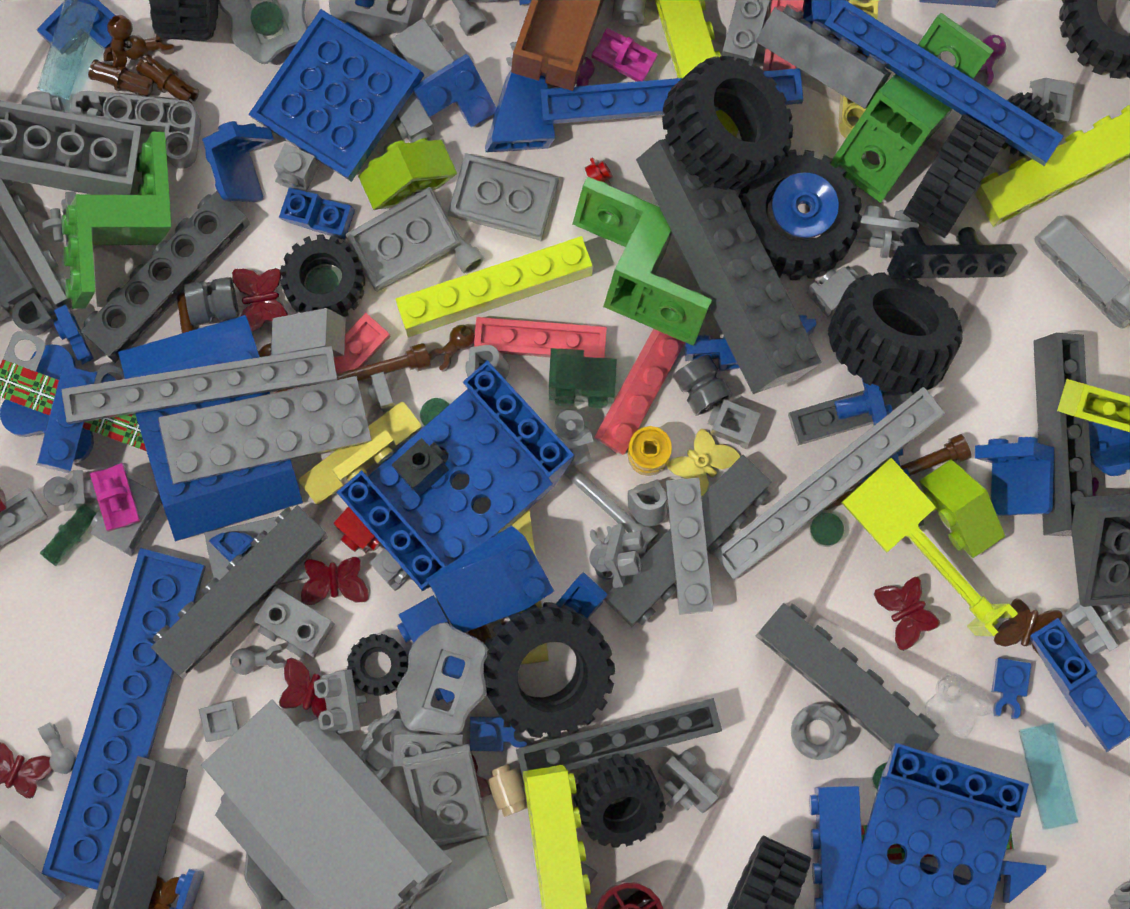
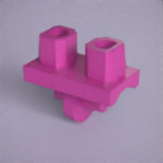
(624, 55)
(115, 497)

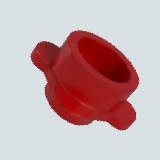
(599, 171)

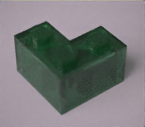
(581, 378)

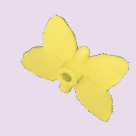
(702, 459)

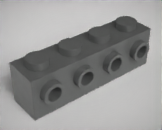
(822, 55)

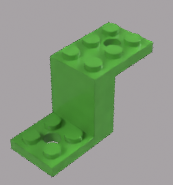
(904, 116)
(117, 220)
(634, 286)

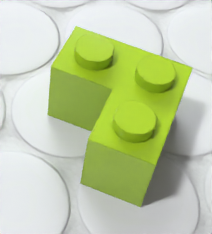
(406, 170)
(963, 508)

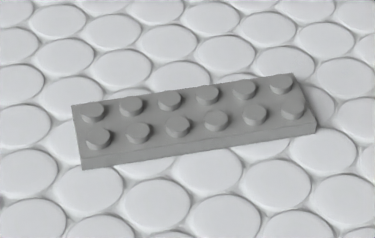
(264, 430)

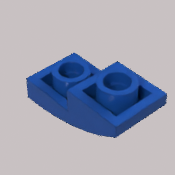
(316, 214)

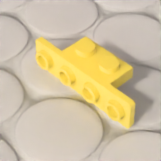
(347, 462)

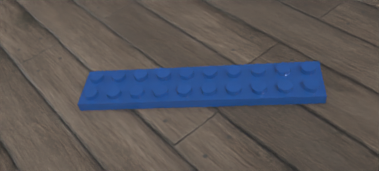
(121, 717)

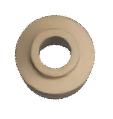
(507, 790)

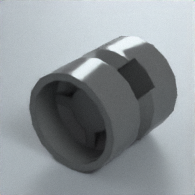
(211, 301)
(701, 383)

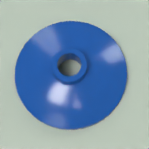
(809, 190)

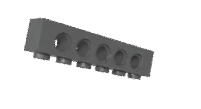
(163, 294)

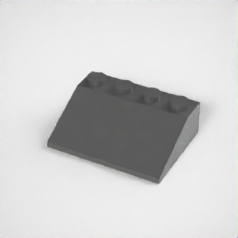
(1102, 549)

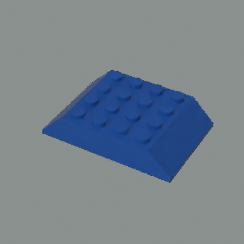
(223, 498)

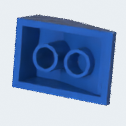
(490, 582)

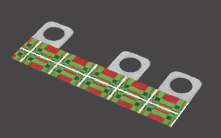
(36, 391)

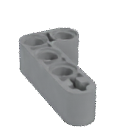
(137, 109)
(1087, 269)

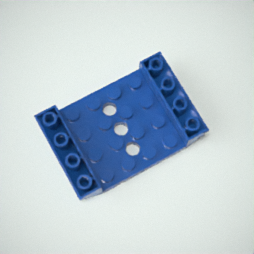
(489, 438)
(938, 811)

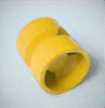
(649, 450)

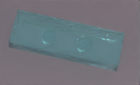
(67, 48)
(1048, 776)

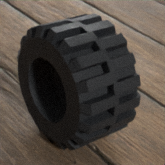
(317, 253)
(624, 820)

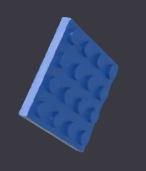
(336, 94)

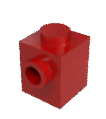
(355, 532)

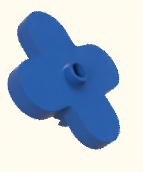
(29, 422)

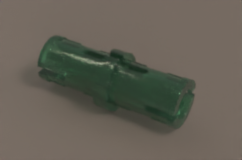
(68, 534)

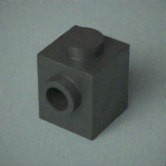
(421, 465)

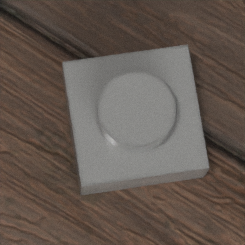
(380, 392)
(219, 721)

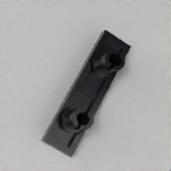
(964, 260)

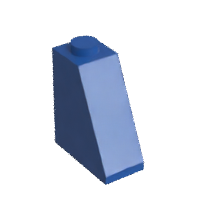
(519, 117)

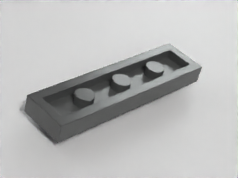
(822, 419)

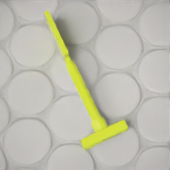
(892, 508)

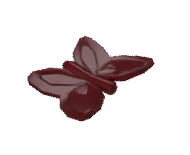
(260, 294)
(331, 578)
(910, 611)
(300, 688)
(22, 776)

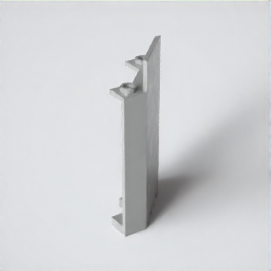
(320, 818)

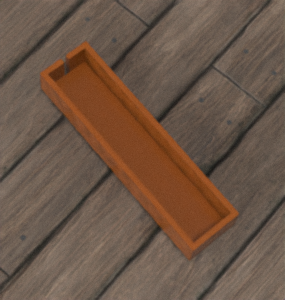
(555, 40)

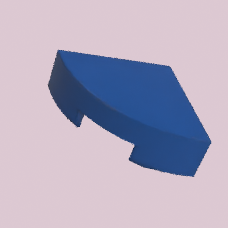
(232, 544)

